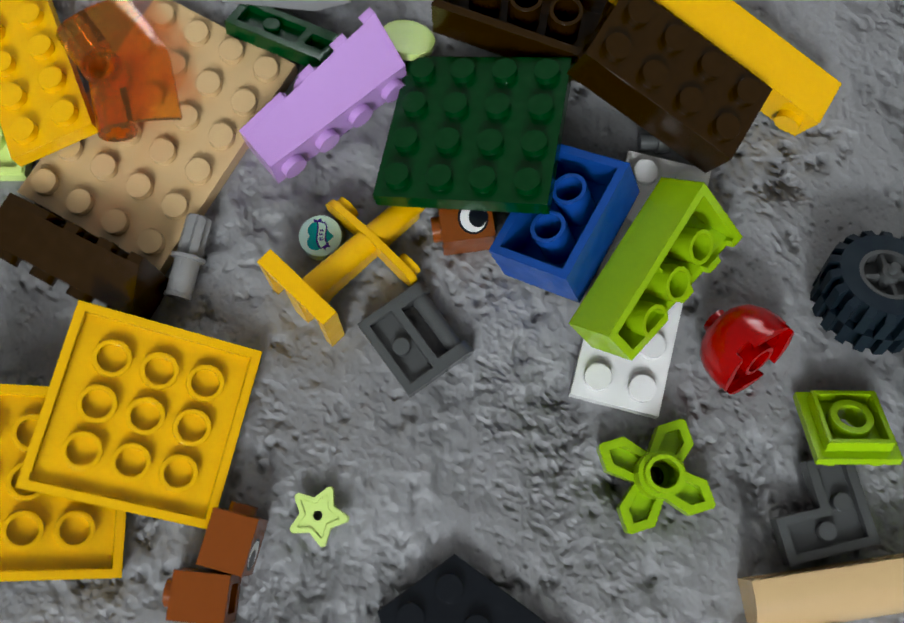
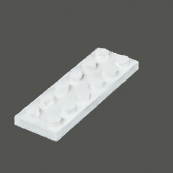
(639, 383)

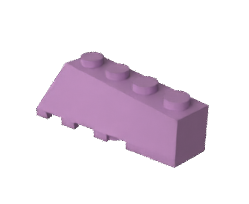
(327, 100)

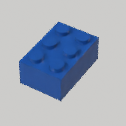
(569, 244)

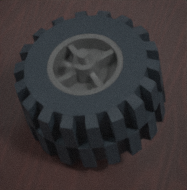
(863, 292)

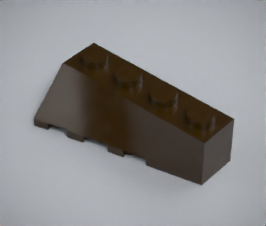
(79, 259)

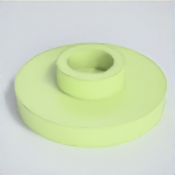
(410, 39)

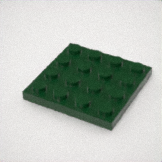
(476, 134)

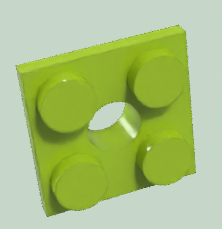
(835, 442)

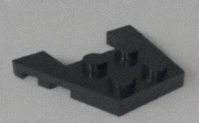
(455, 595)

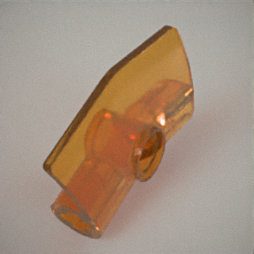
(141, 82)

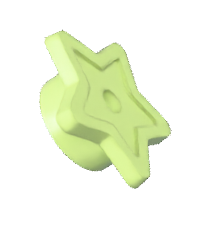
(331, 515)

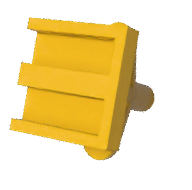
(317, 288)

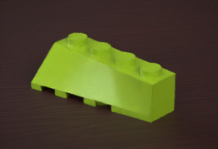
(654, 267)

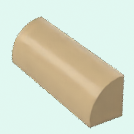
(826, 592)

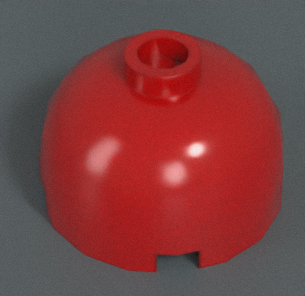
(742, 343)

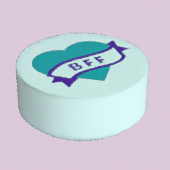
(320, 237)

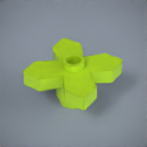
(643, 498)

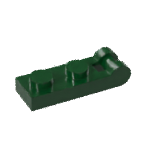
(281, 34)

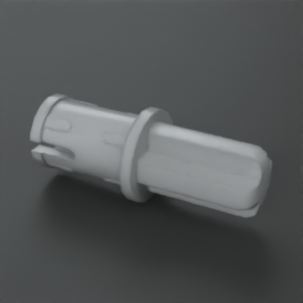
(188, 257)

